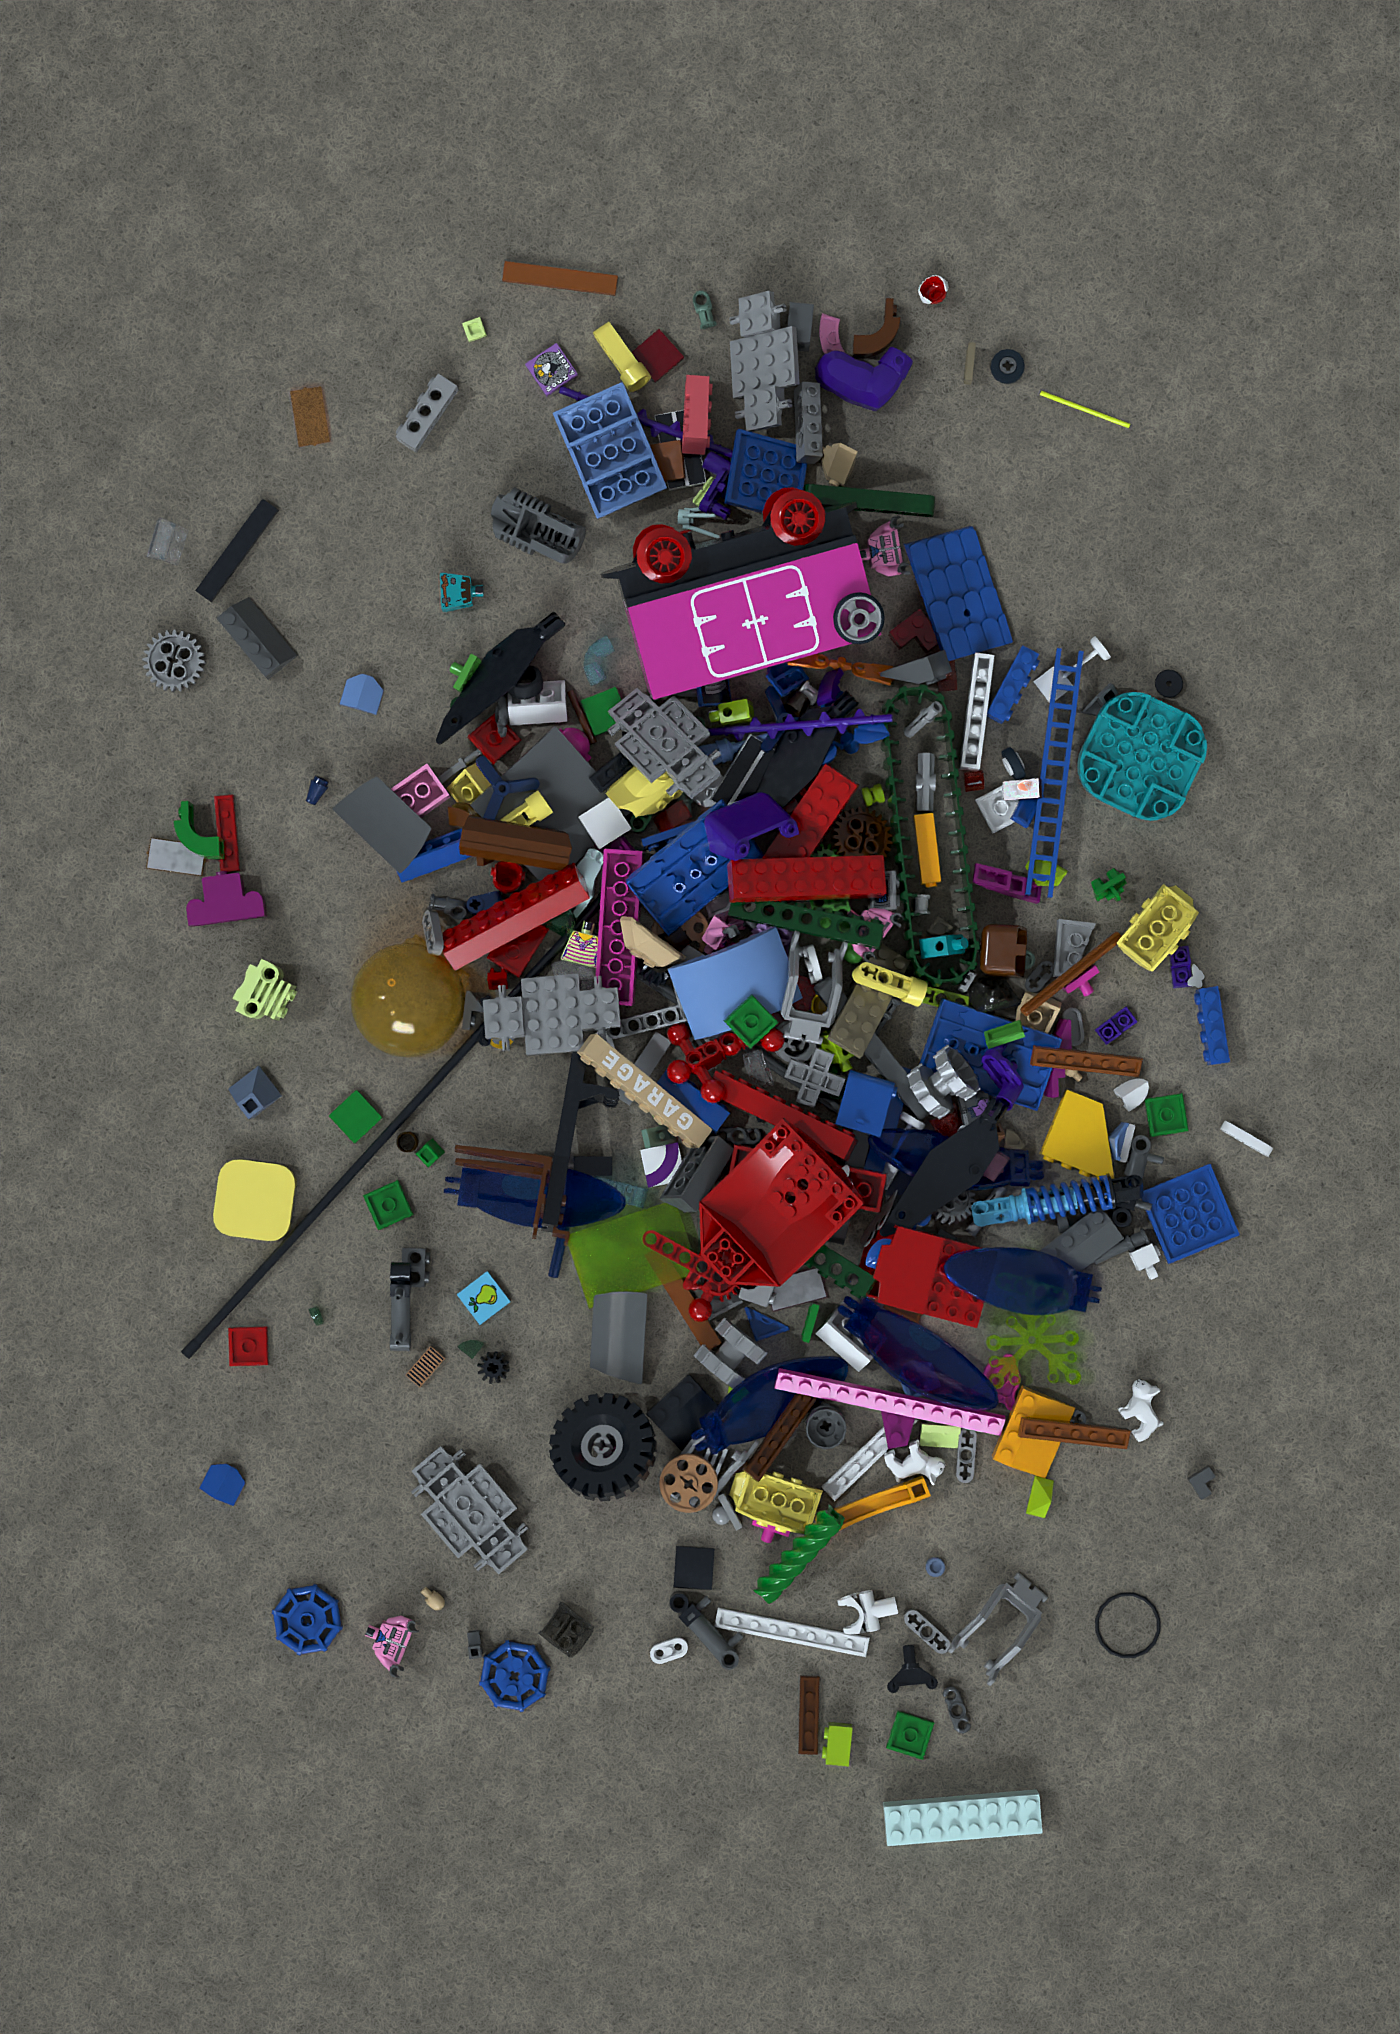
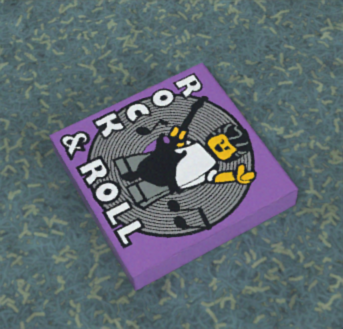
(551, 369)

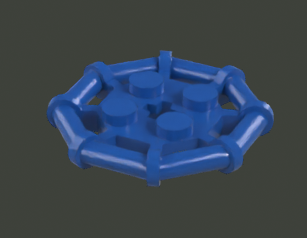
(318, 1618)
(503, 1675)

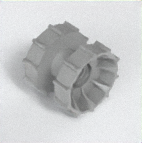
(952, 1075)
(730, 1354)

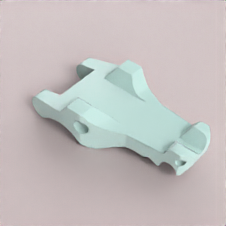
(589, 868)

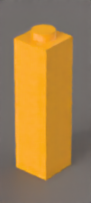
(927, 849)

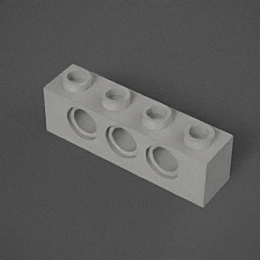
(436, 385)
(808, 422)

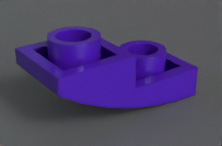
(829, 687)
(1180, 967)
(1116, 1025)

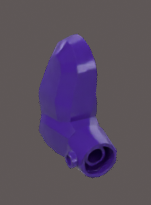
(861, 382)

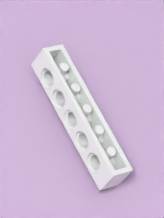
(976, 712)

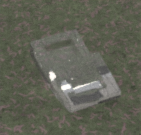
(756, 1068)

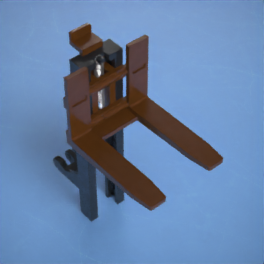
(550, 1172)

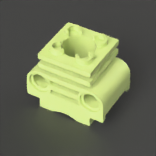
(268, 994)

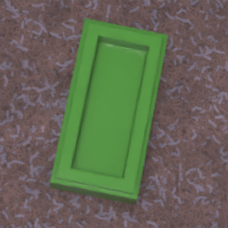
(1004, 1034)

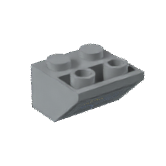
(890, 899)

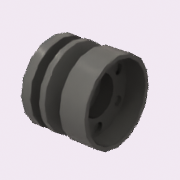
(817, 1433)

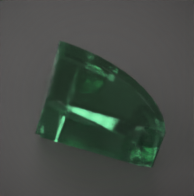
(315, 1313)
(471, 1347)

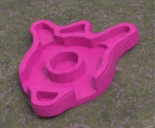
(1007, 1392)

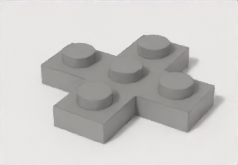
(814, 1077)

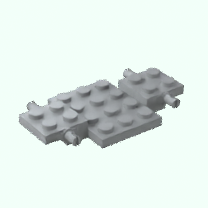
(763, 361)
(664, 741)
(551, 1014)
(469, 1510)

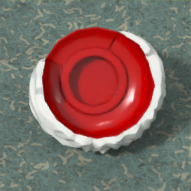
(933, 290)

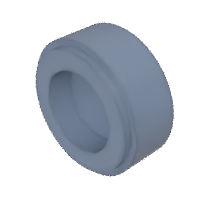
(935, 1566)

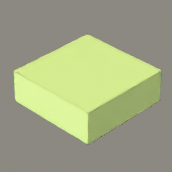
(474, 329)

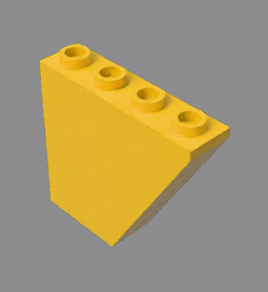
(1079, 1137)

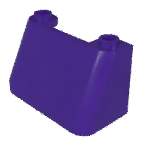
(733, 825)

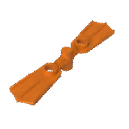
(868, 671)

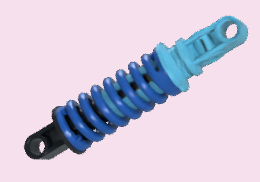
(1034, 1204)

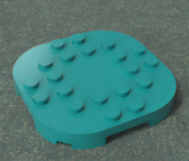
(1141, 756)

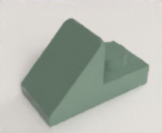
(657, 1136)

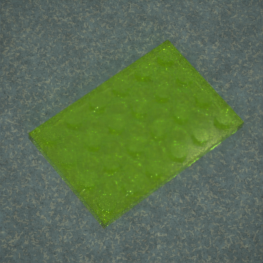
(615, 1258)

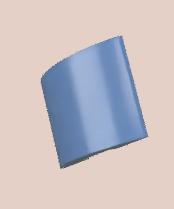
(610, 450)
(719, 982)

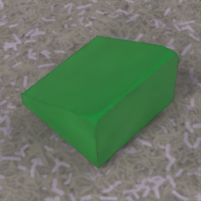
(430, 1152)

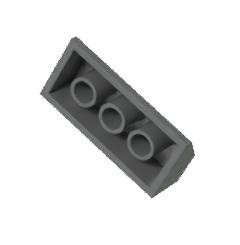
(257, 637)
(697, 1174)
(1085, 1240)

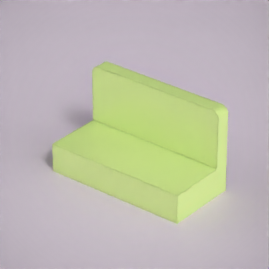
(939, 1435)

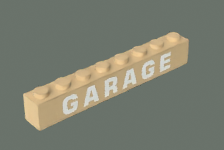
(644, 1091)

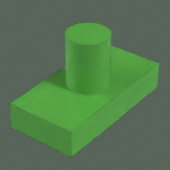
(464, 672)

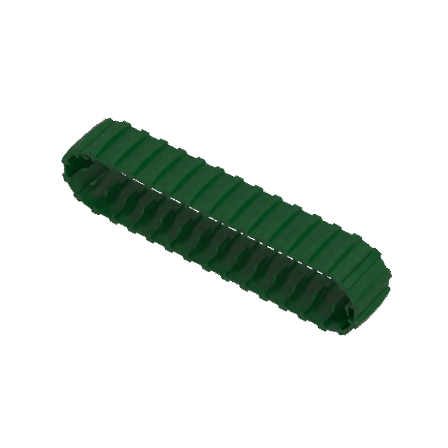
(897, 839)

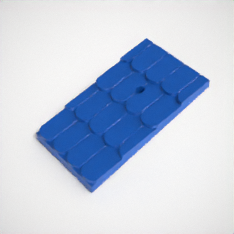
(958, 593)
(683, 876)
(965, 1027)

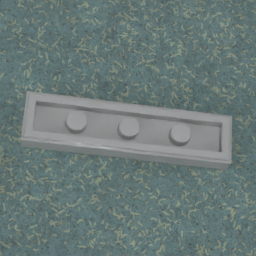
(649, 1059)

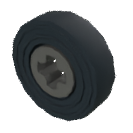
(1015, 372)

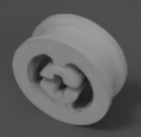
(802, 1056)

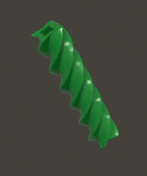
(803, 1551)

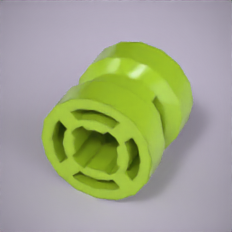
(877, 793)

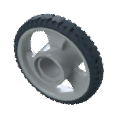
(877, 616)

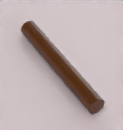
(581, 716)

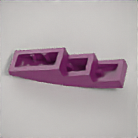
(1005, 883)
(1062, 1030)

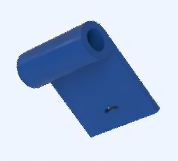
(865, 1103)

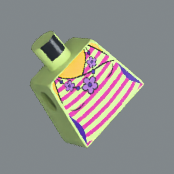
(582, 946)

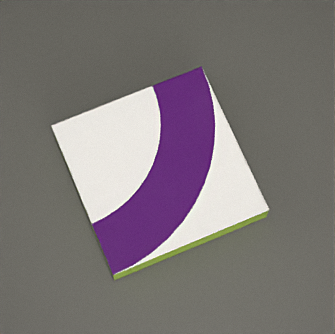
(661, 1163)

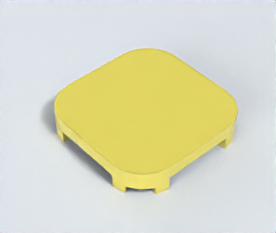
(254, 1200)

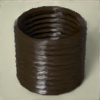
(796, 703)
(398, 1141)

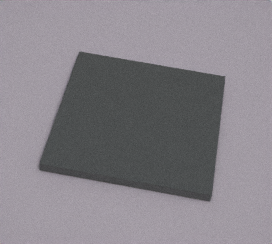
(564, 786)

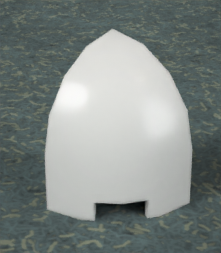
(1132, 1092)

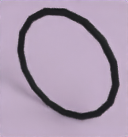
(1100, 1638)

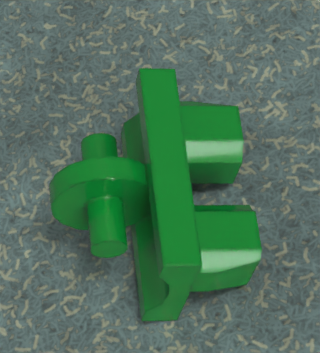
(1111, 888)

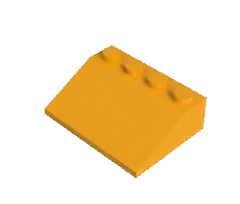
(1025, 1453)

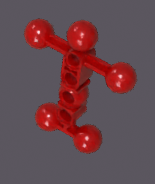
(712, 1089)

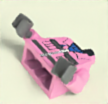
(885, 550)
(883, 915)
(722, 930)
(392, 1641)

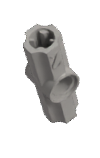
(925, 782)

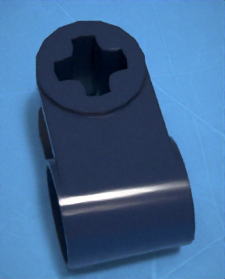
(486, 900)

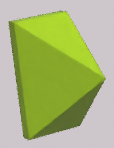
(1044, 868)
(1040, 1497)

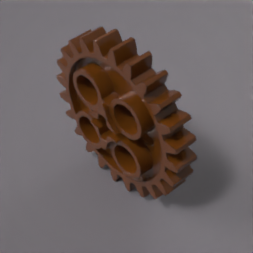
(844, 832)

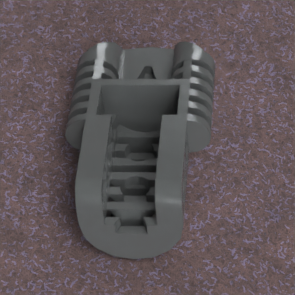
(533, 527)

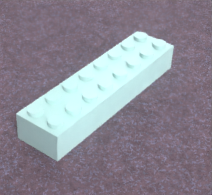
(962, 1817)

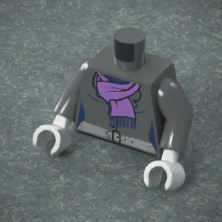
(972, 1107)

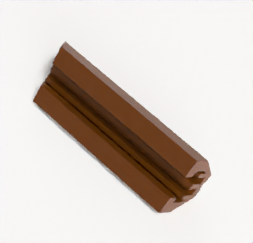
(515, 843)

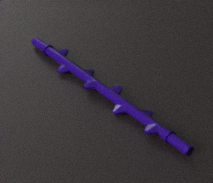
(656, 427)
(807, 726)

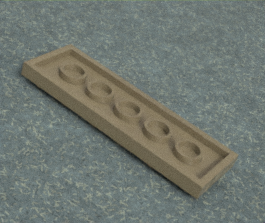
(865, 1007)

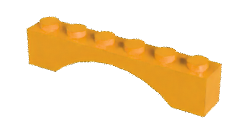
(884, 1500)

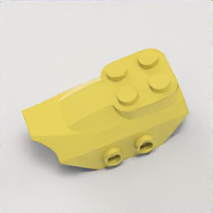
(639, 795)
(1158, 927)
(776, 1501)

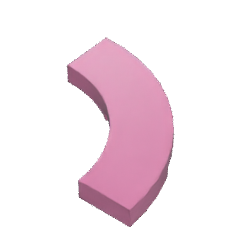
(829, 334)

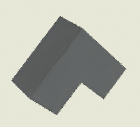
(1198, 1482)
(475, 1645)

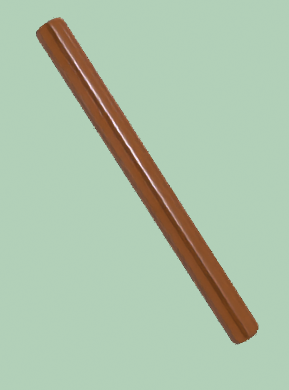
(1070, 974)

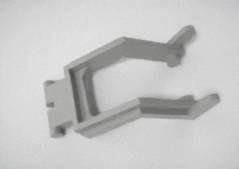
(807, 1022)
(739, 1460)
(1025, 1601)

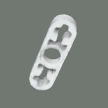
(1245, 1137)

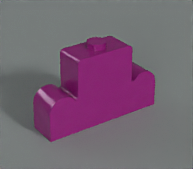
(225, 901)

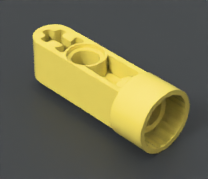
(632, 372)
(534, 807)
(910, 989)

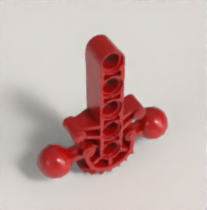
(699, 1308)

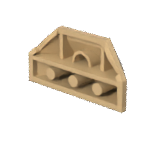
(648, 945)

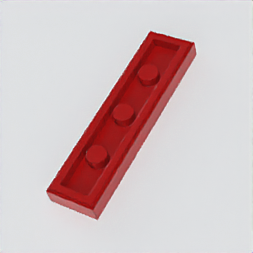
(227, 831)

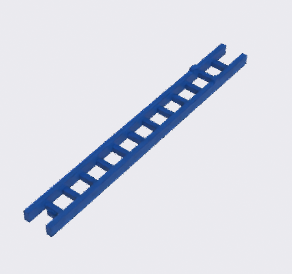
(1063, 783)

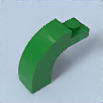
(202, 846)

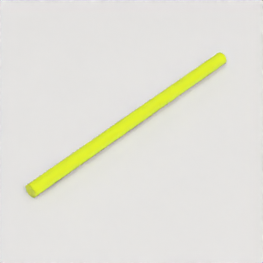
(1085, 409)

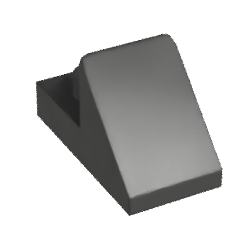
(471, 1005)

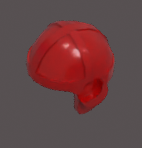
(507, 876)

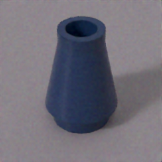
(316, 789)

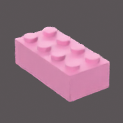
(421, 791)

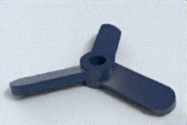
(780, 712)
(510, 786)

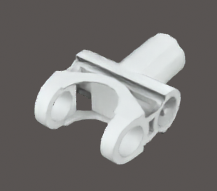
(868, 1612)

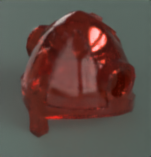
(948, 1124)

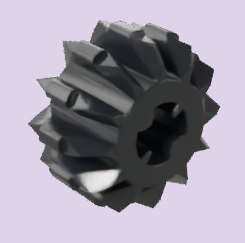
(654, 975)
(496, 1361)

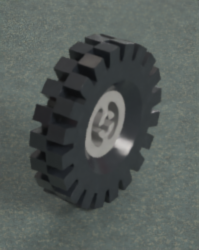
(598, 1423)

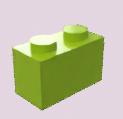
(838, 1744)

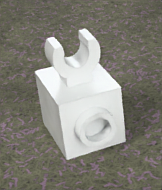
(1145, 1258)

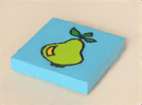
(483, 1297)

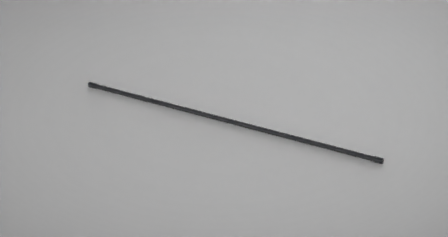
(191, 1348)

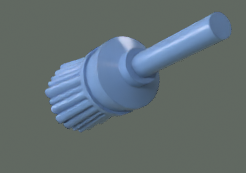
(726, 748)

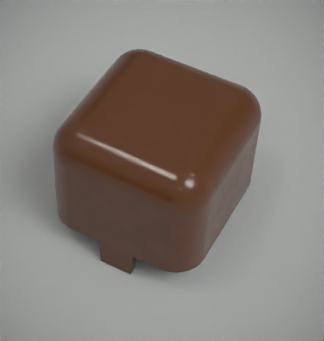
(1003, 950)

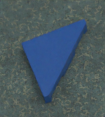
(763, 1325)

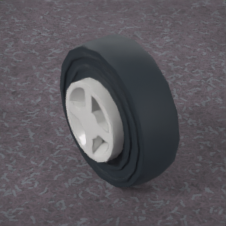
(1013, 763)

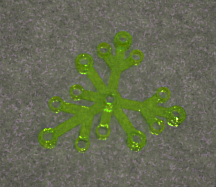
(1054, 1360)

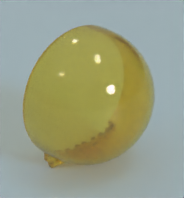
(408, 999)

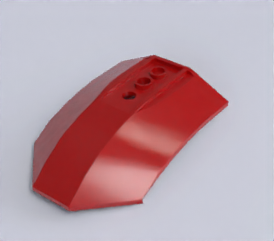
(751, 1227)

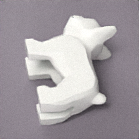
(1141, 1408)
(915, 1463)

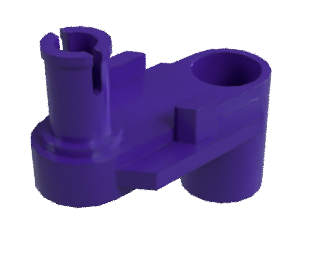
(720, 467)
(1003, 1075)

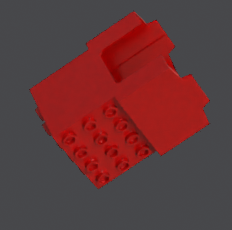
(914, 1278)

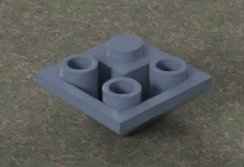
(254, 1093)

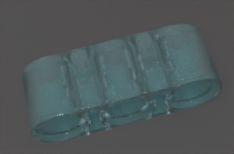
(633, 1195)

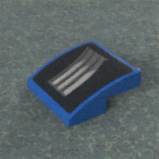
(714, 694)

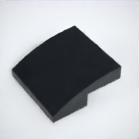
(693, 1568)

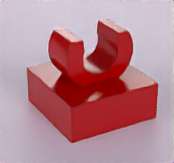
(496, 979)

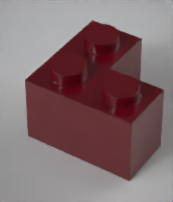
(917, 628)

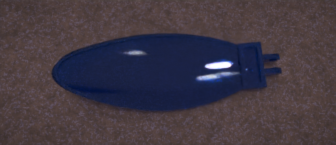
(909, 1147)
(516, 1197)
(1021, 1280)
(918, 1357)
(756, 1405)

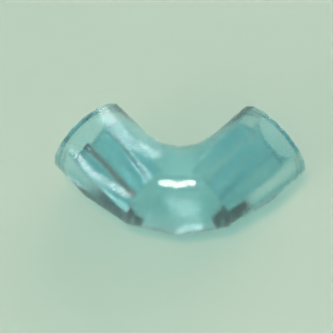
(593, 660)

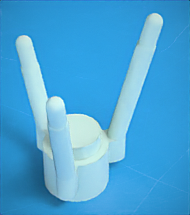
(687, 516)

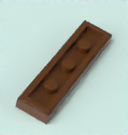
(808, 1715)

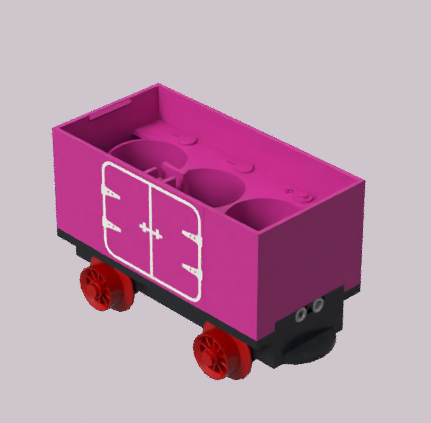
(741, 597)

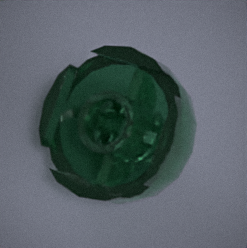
(562, 924)

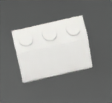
(546, 707)
(843, 1341)

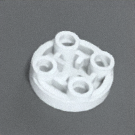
(812, 964)

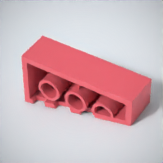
(696, 414)

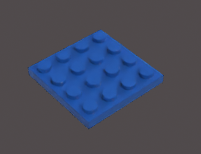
(761, 468)
(1189, 1213)

